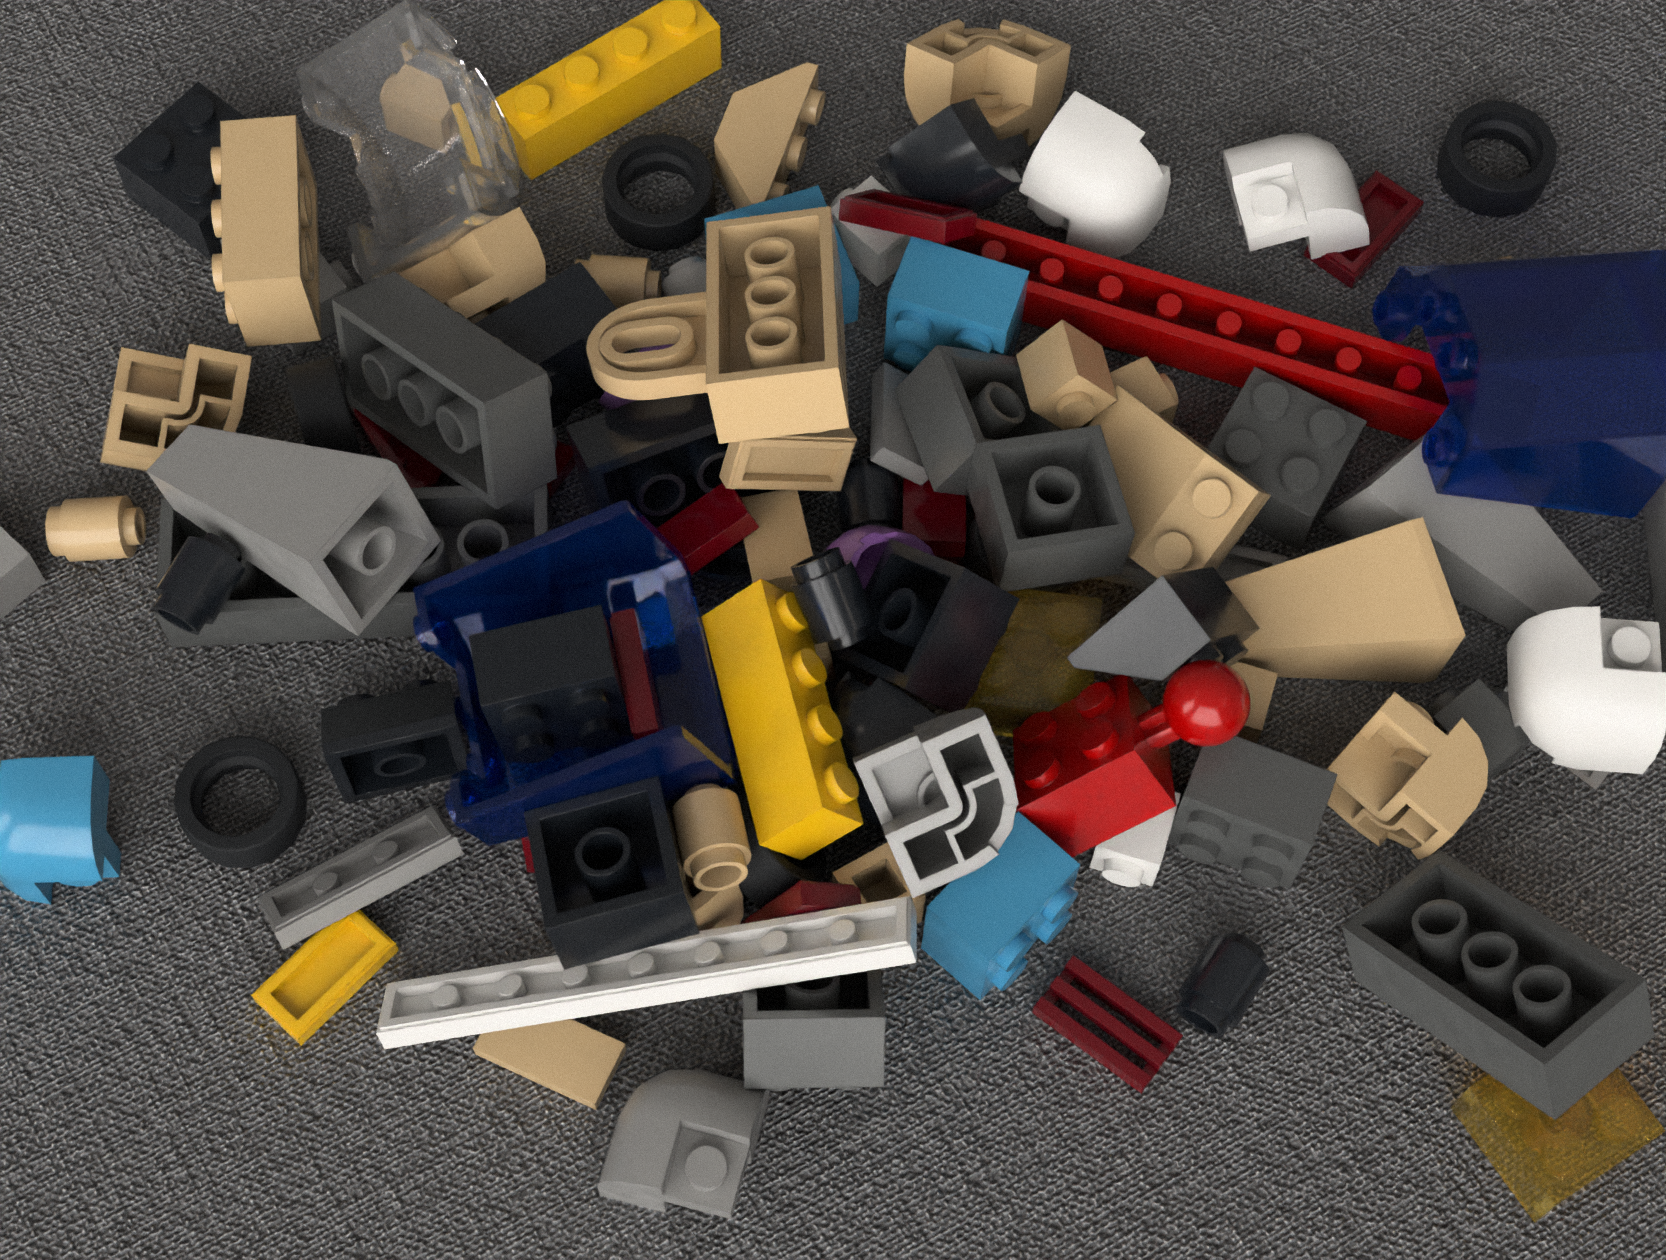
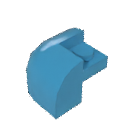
(54, 825)

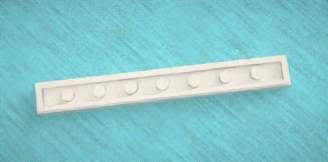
(675, 971)

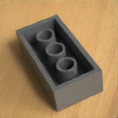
(446, 389)
(1500, 983)

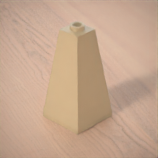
(1354, 610)

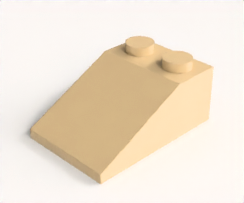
(1177, 492)

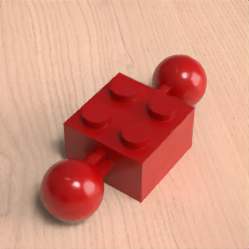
(1106, 754)

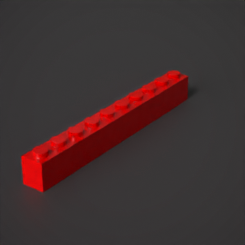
(1216, 330)

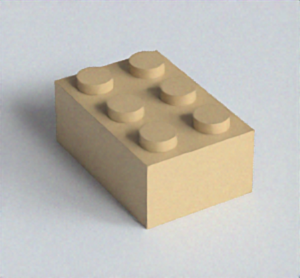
(267, 231)

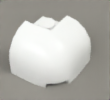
(1096, 179)
(1293, 191)
(1589, 689)

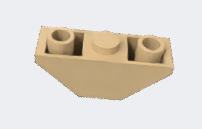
(765, 134)

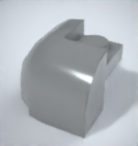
(941, 797)
(684, 1142)

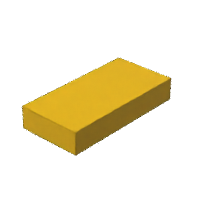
(324, 974)

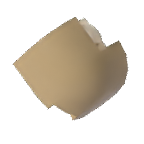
(1007, 70)
(484, 267)
(163, 394)
(1409, 778)

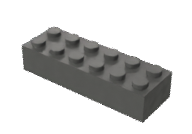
(271, 613)

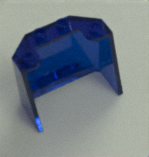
(1545, 376)
(596, 560)

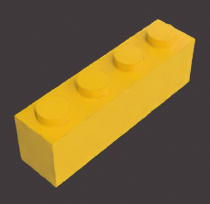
(610, 83)
(781, 721)

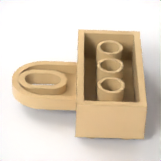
(756, 341)

